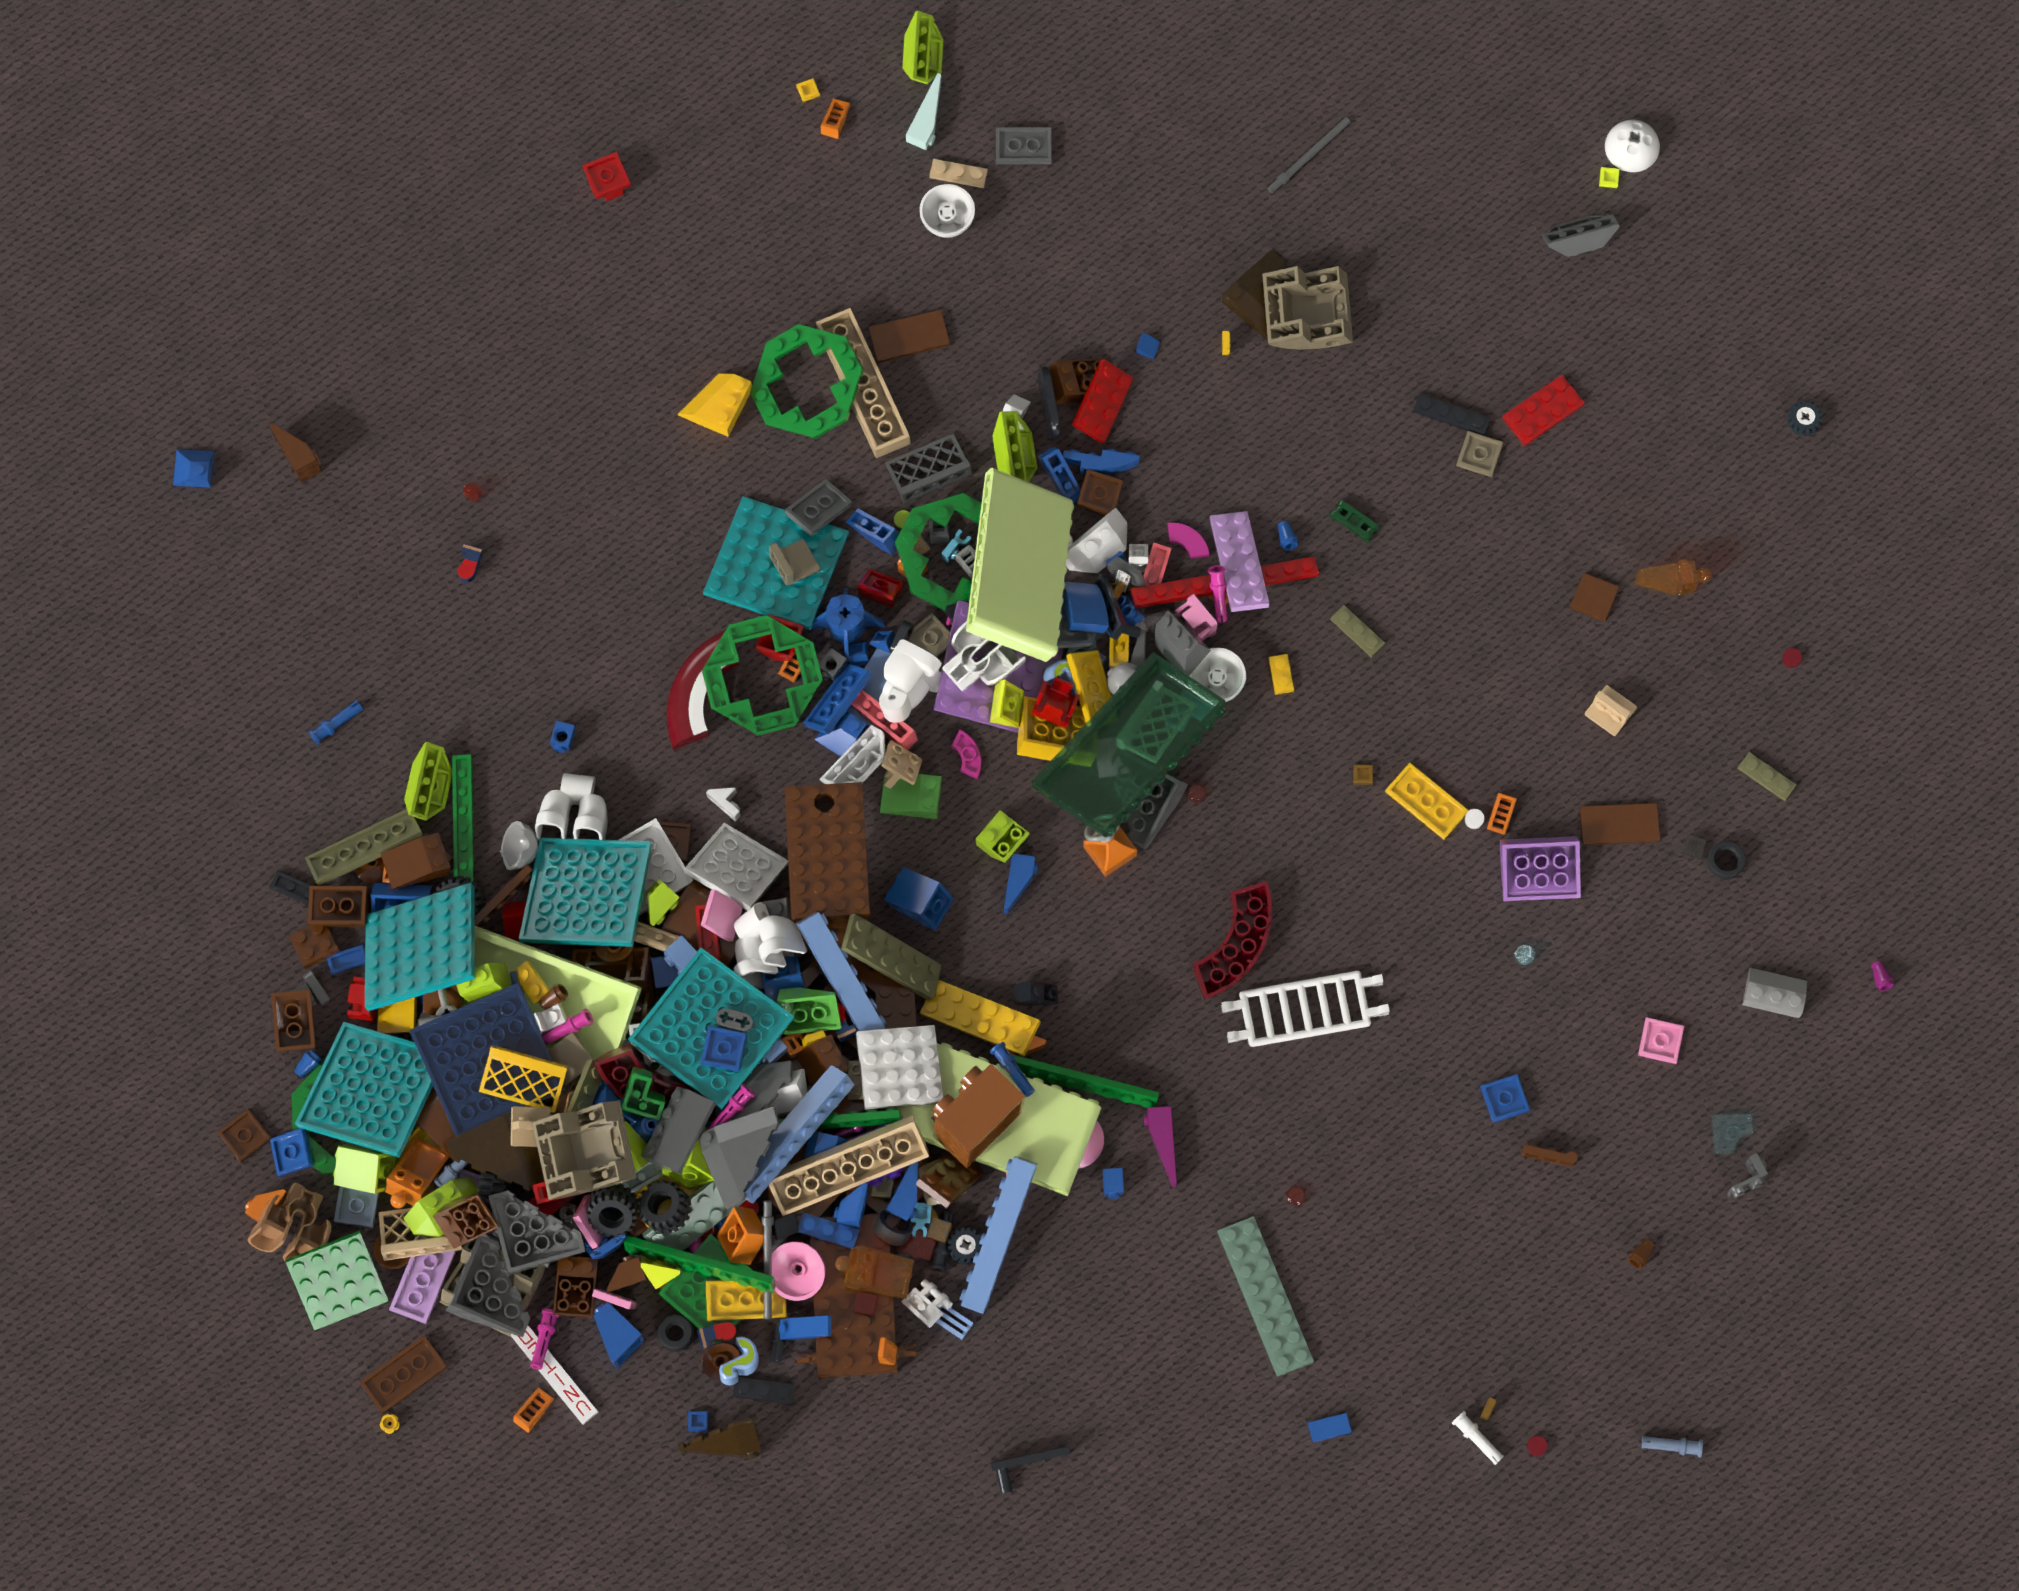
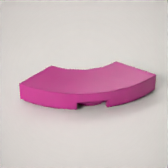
(1189, 539)
(969, 754)

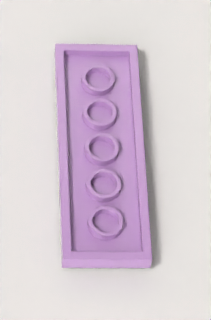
(1241, 562)

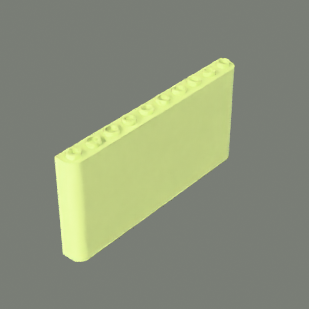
(1020, 565)
(606, 997)
(1047, 1132)

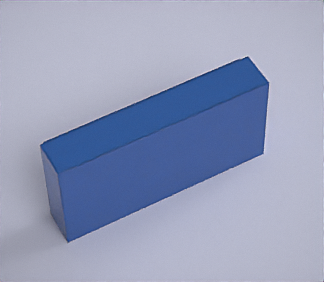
(347, 960)
(1329, 1427)

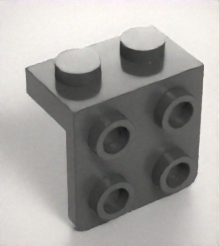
(1756, 1167)

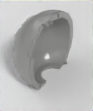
(518, 846)

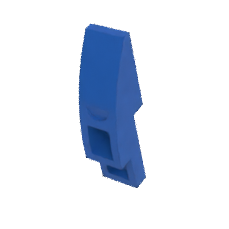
(1108, 463)

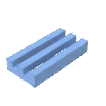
(959, 1316)

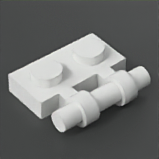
(922, 1307)

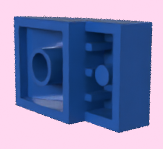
(1084, 607)

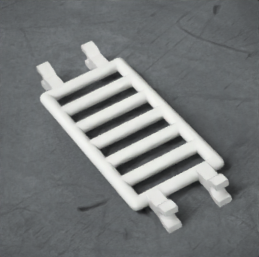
(1309, 1031)

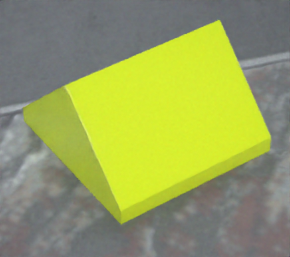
(1007, 704)
(658, 1271)

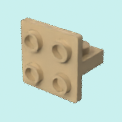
(1610, 710)
(900, 764)
(521, 1124)

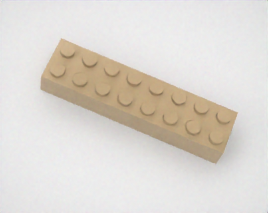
(873, 401)
(848, 1165)

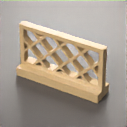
(409, 1248)

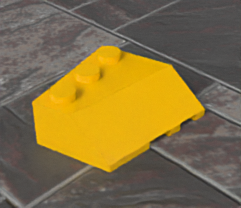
(719, 403)

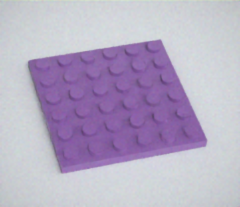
(977, 699)

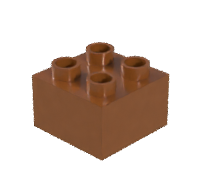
(977, 1115)

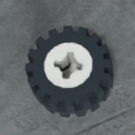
(1804, 425)
(966, 1252)

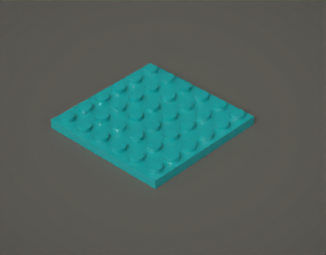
(748, 576)
(586, 892)
(420, 947)
(679, 1024)
(368, 1091)

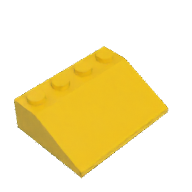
(1043, 738)

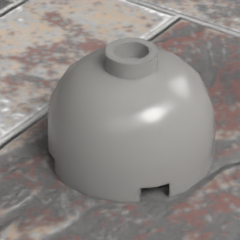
(1119, 674)

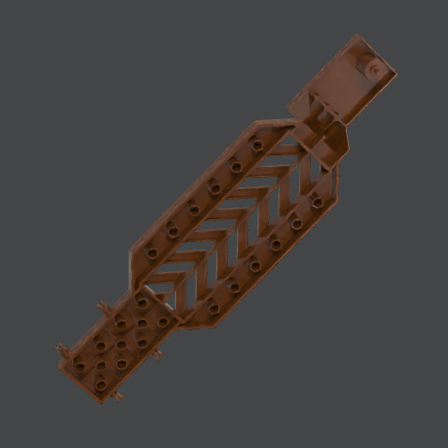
(832, 878)

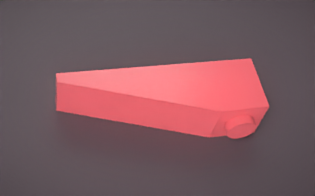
(871, 711)

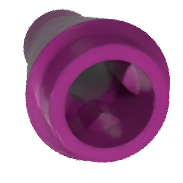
(1882, 977)

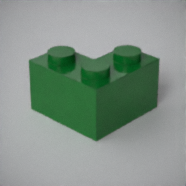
(638, 1098)

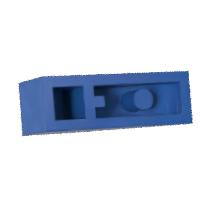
(1059, 473)
(874, 530)
(1020, 876)
(905, 1197)
(805, 1328)

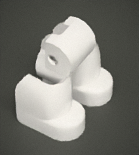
(991, 669)
(909, 677)
(574, 791)
(762, 943)

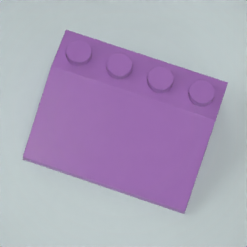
(1540, 868)

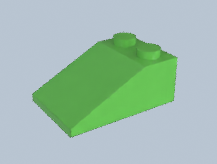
(913, 800)
(811, 1010)

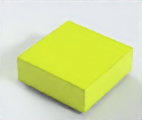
(1609, 177)

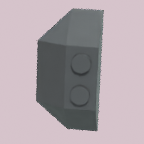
(1581, 234)

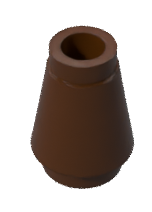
(556, 995)
(1640, 1255)

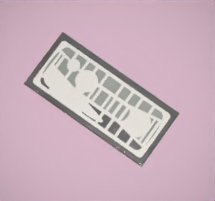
(1122, 576)

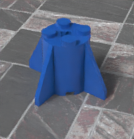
(846, 620)

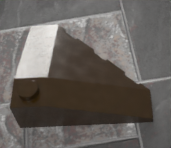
(1246, 294)
(490, 1150)
(737, 1440)

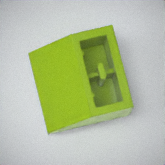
(1001, 837)
(658, 901)

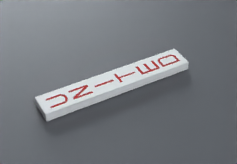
(558, 1379)

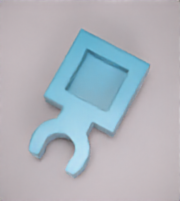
(922, 1217)

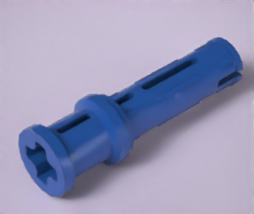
(328, 727)
(1008, 1063)

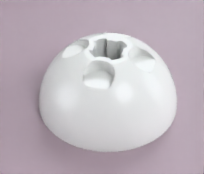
(1630, 153)
(943, 203)
(1217, 665)

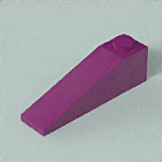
(1161, 1131)

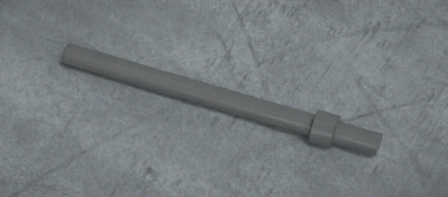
(1283, 178)
(768, 1221)

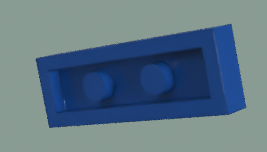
(828, 1231)

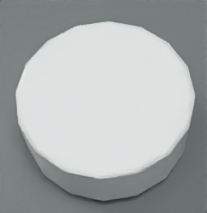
(1474, 819)

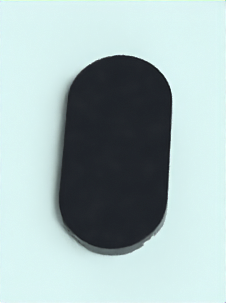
(1048, 402)

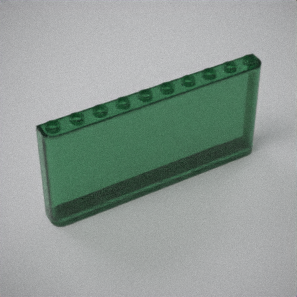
(1129, 745)

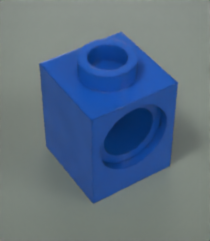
(562, 729)
(1113, 1183)

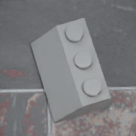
(1775, 993)

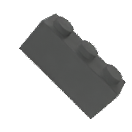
(1179, 643)

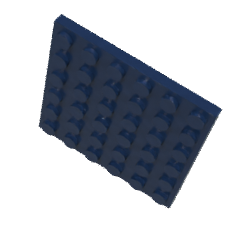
(458, 1049)

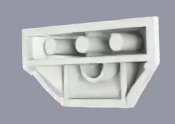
(1098, 544)
(859, 759)

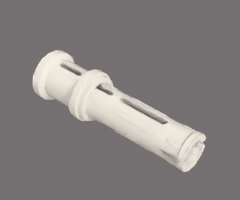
(1471, 1430)

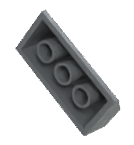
(678, 1130)

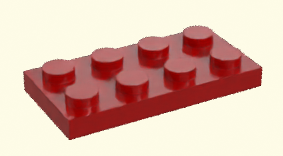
(1102, 401)
(1543, 410)

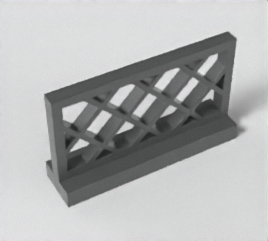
(930, 482)

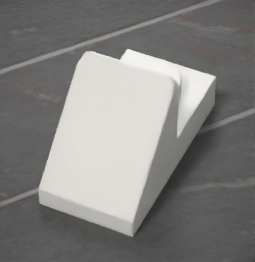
(1138, 556)
(721, 798)
(550, 1018)

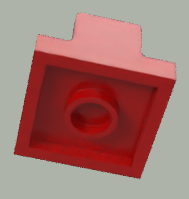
(606, 177)
(1055, 702)
(357, 998)

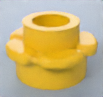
(389, 1418)

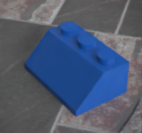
(384, 897)

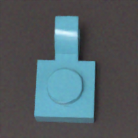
(952, 548)

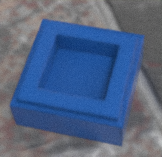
(698, 1421)

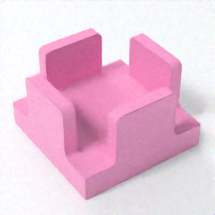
(1197, 618)

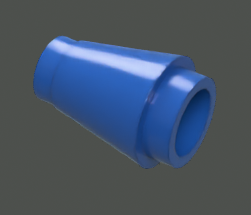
(1288, 538)
(307, 1063)

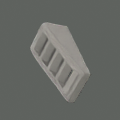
(964, 563)

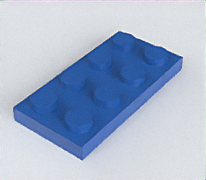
(837, 698)

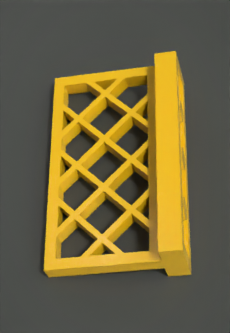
(529, 1062)

